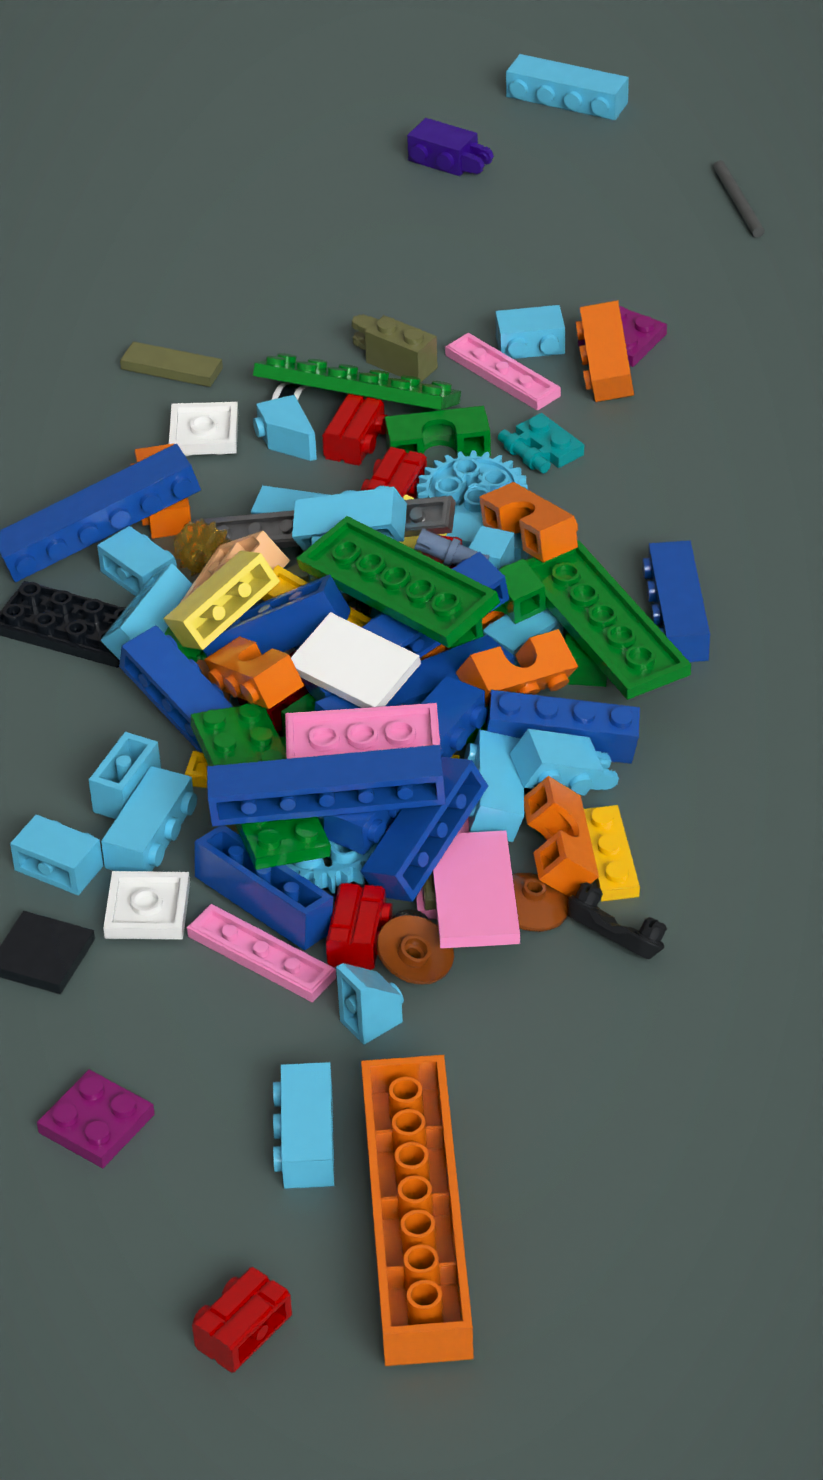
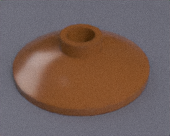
(538, 904)
(420, 939)

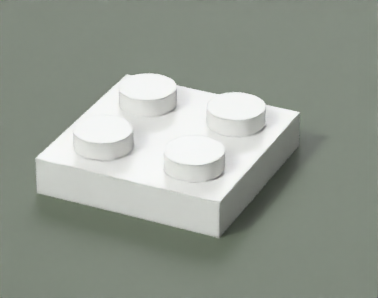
(204, 427)
(146, 905)

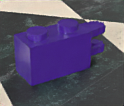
(447, 148)

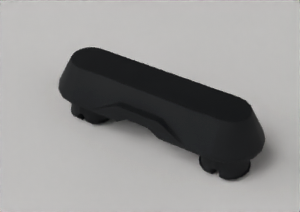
(585, 910)

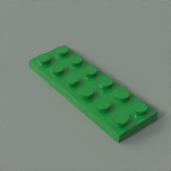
(348, 380)
(399, 581)
(608, 623)
(248, 736)

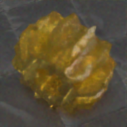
(197, 544)

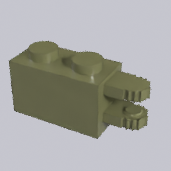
(396, 346)

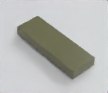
(171, 364)

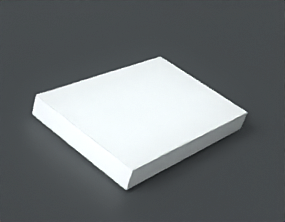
(354, 662)

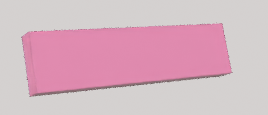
(503, 371)
(261, 953)

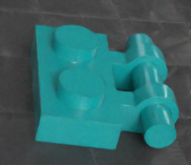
(542, 442)

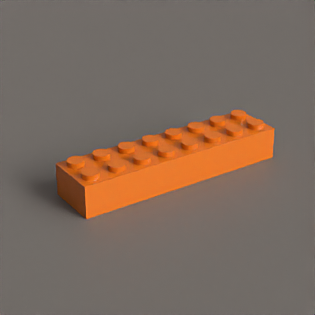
(416, 1212)

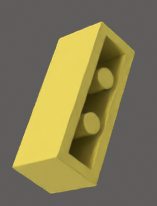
(221, 600)

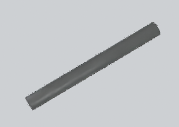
(738, 199)

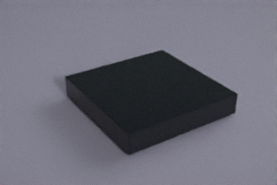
(43, 951)

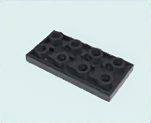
(60, 622)

